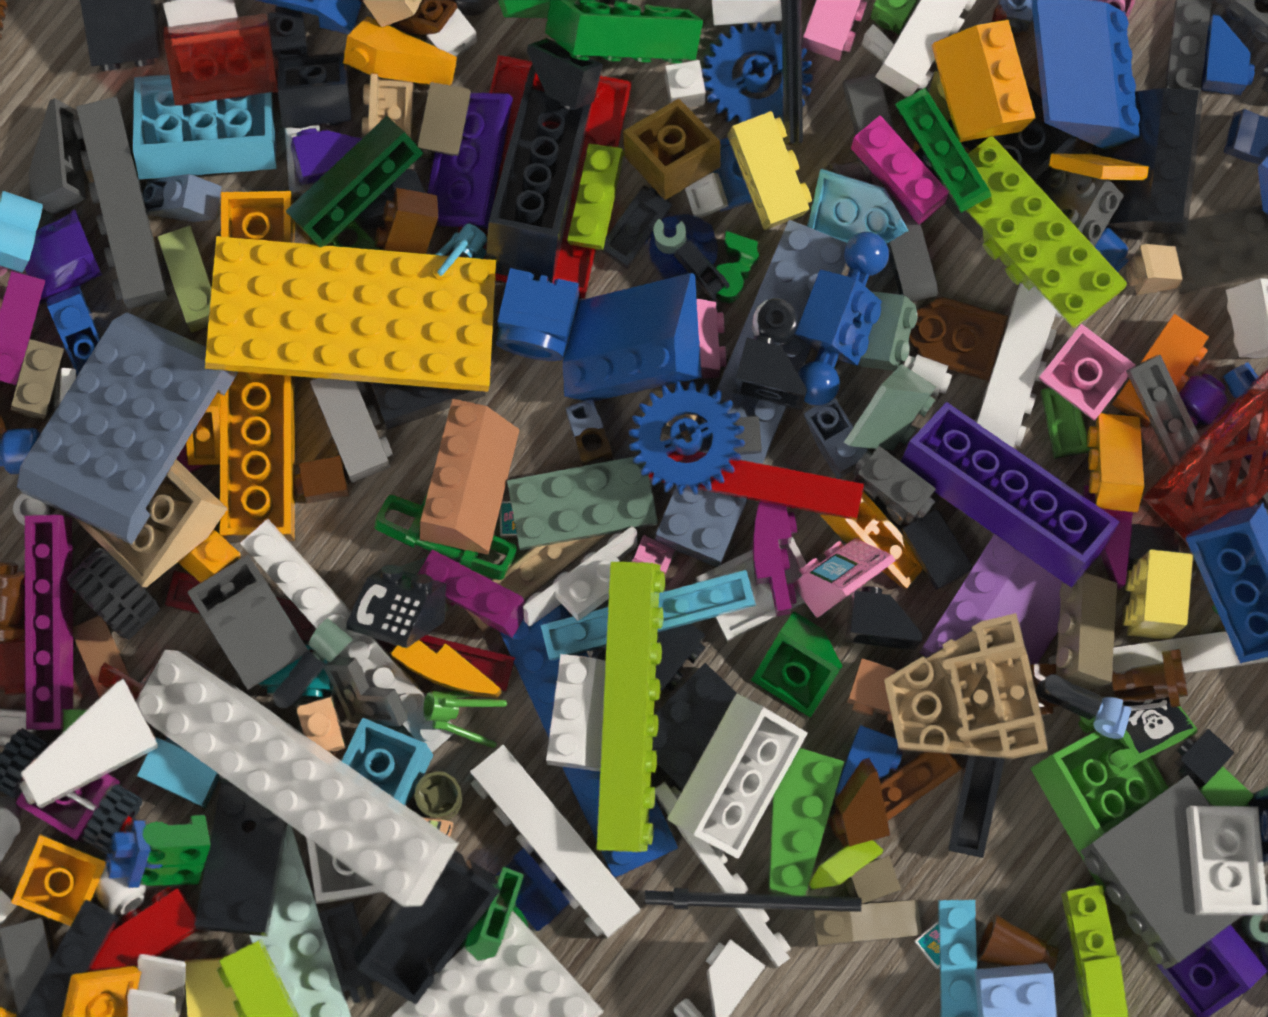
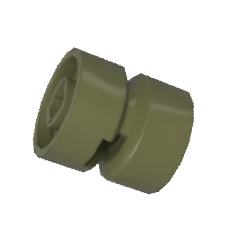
(439, 796)

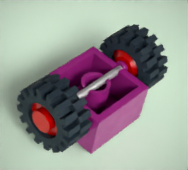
(86, 813)

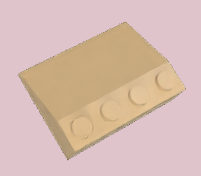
(179, 521)

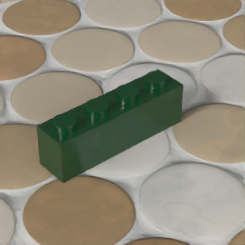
(354, 182)

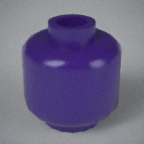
(1203, 398)

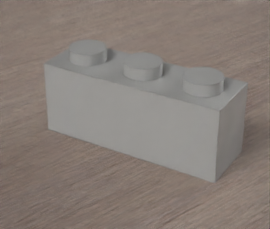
(352, 426)

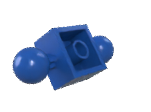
(841, 316)

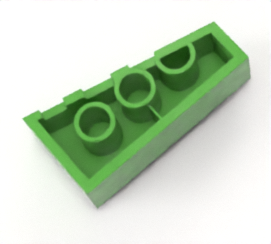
(799, 820)

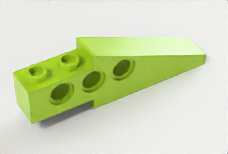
(1094, 953)

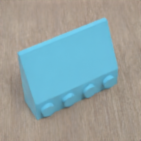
(200, 136)

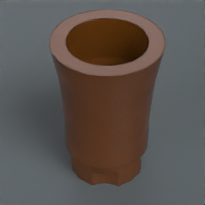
(1012, 946)

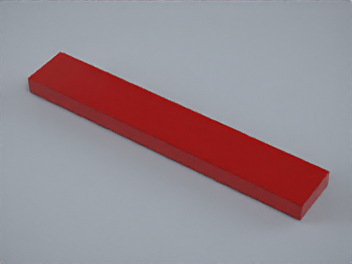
(785, 487)

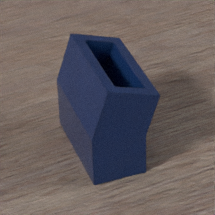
(1248, 137)

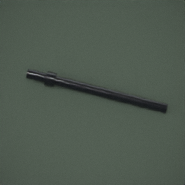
(682, 899)

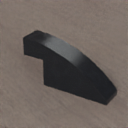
(975, 804)

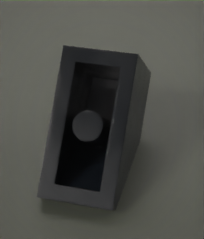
(562, 76)

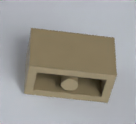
(36, 380)

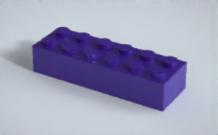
(1009, 494)

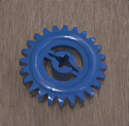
(727, 90)
(655, 452)

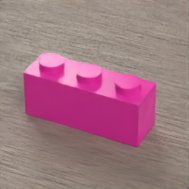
(899, 170)

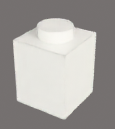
(685, 83)

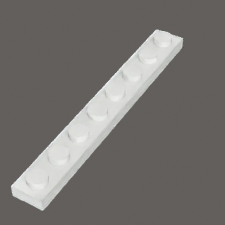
(318, 603)

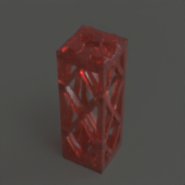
(1169, 493)

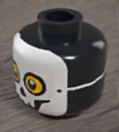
(776, 320)

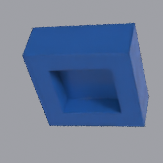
(1240, 379)

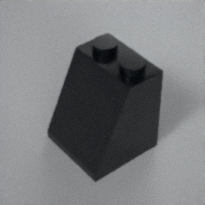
(121, 32)

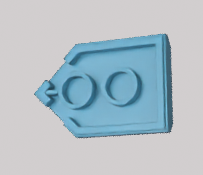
(852, 206)

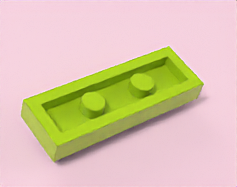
(596, 196)

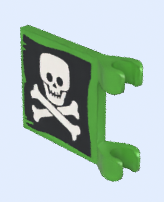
(1150, 729)

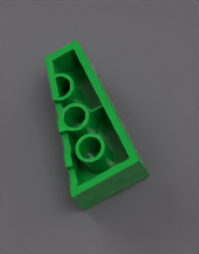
(624, 31)

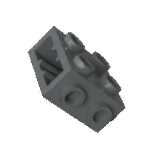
(1084, 200)
(894, 487)

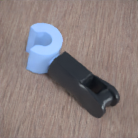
(1110, 714)

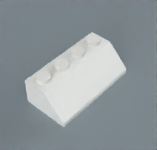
(737, 776)

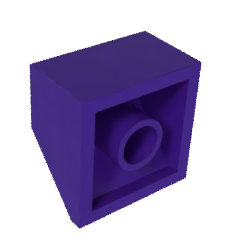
(1215, 973)

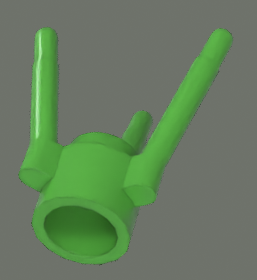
(444, 706)

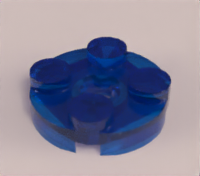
(697, 231)

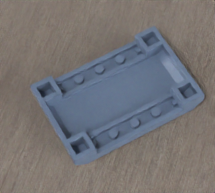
(122, 426)

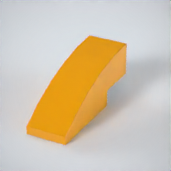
(445, 669)

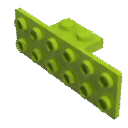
(1039, 239)

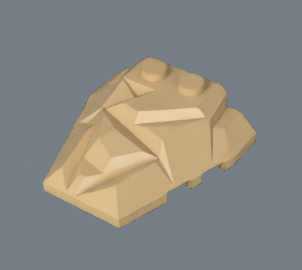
(970, 696)

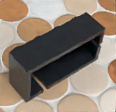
(406, 936)

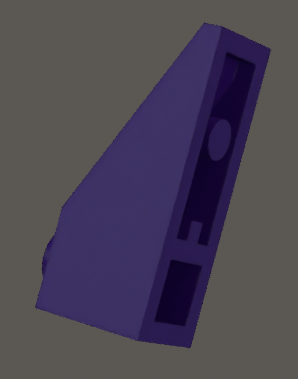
(317, 152)

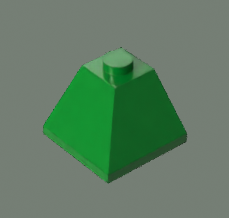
(799, 665)

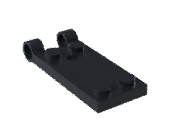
(241, 866)

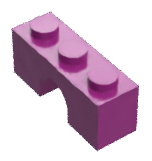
(479, 595)

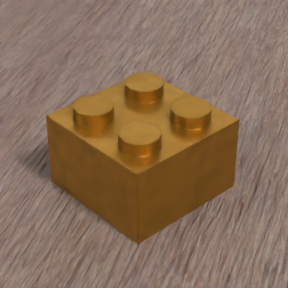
(672, 148)

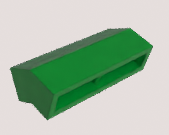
(489, 931)

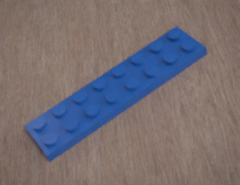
(540, 681)

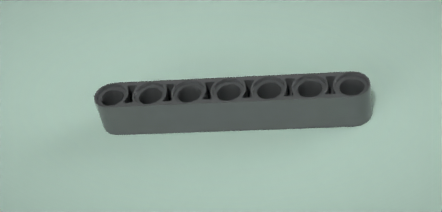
(909, 251)

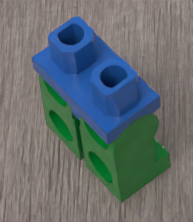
(160, 853)

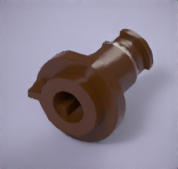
(11, 603)
(1153, 681)

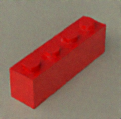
(148, 931)

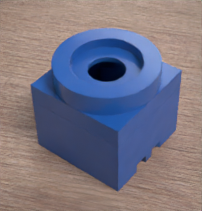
(537, 316)

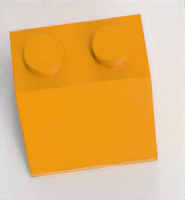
(58, 880)

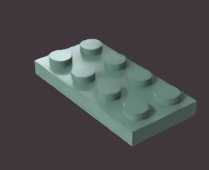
(581, 503)

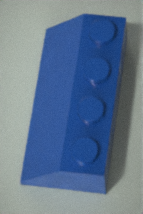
(1235, 570)

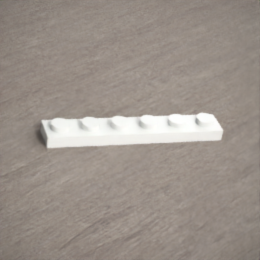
(713, 860)

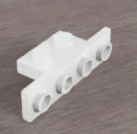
(585, 585)

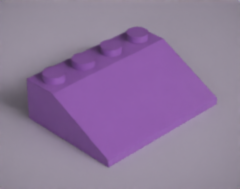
(999, 586)

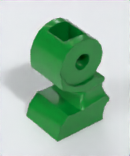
(747, 255)

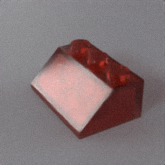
(220, 59)

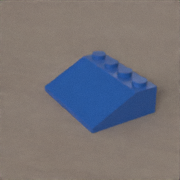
(1086, 70)
(634, 340)

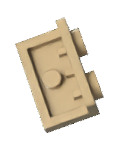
(390, 99)

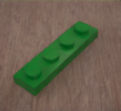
(943, 150)

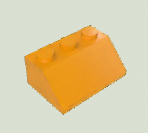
(983, 81)

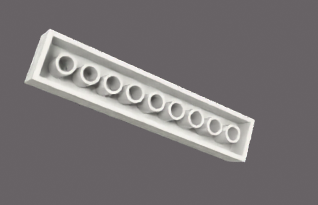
(295, 778)

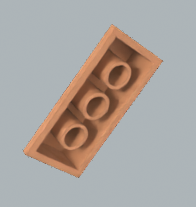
(469, 478)

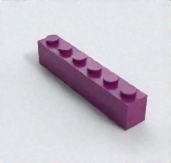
(48, 621)

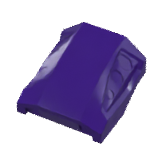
(62, 256)

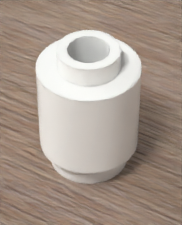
(931, 371)

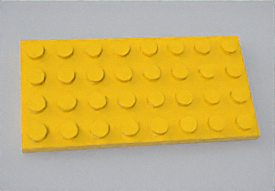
(350, 314)

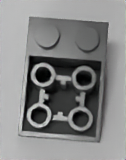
(248, 621)

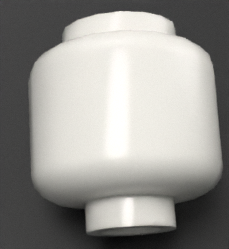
(116, 896)

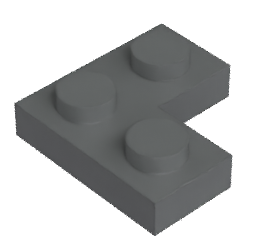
(359, 699)

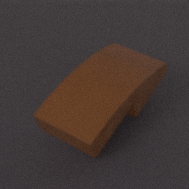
(429, 17)

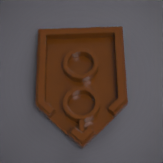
(959, 336)

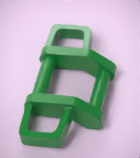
(412, 538)

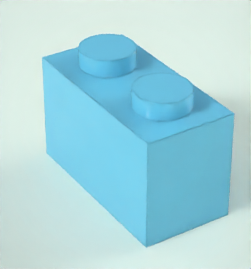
(179, 772)

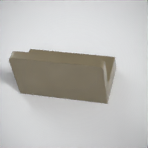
(443, 120)

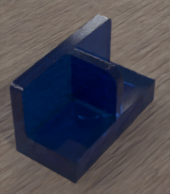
(538, 895)

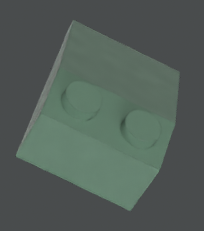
(893, 411)

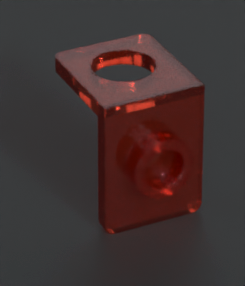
(110, 676)

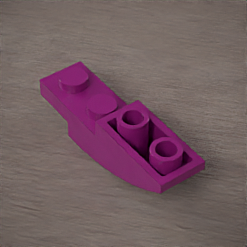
(771, 530)

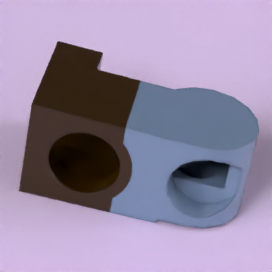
(588, 433)

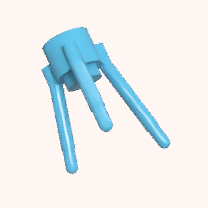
(466, 243)

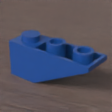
(74, 325)

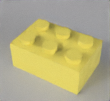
(769, 170)
(1158, 595)

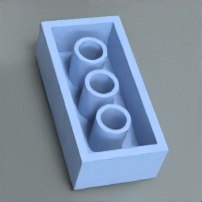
(1016, 991)

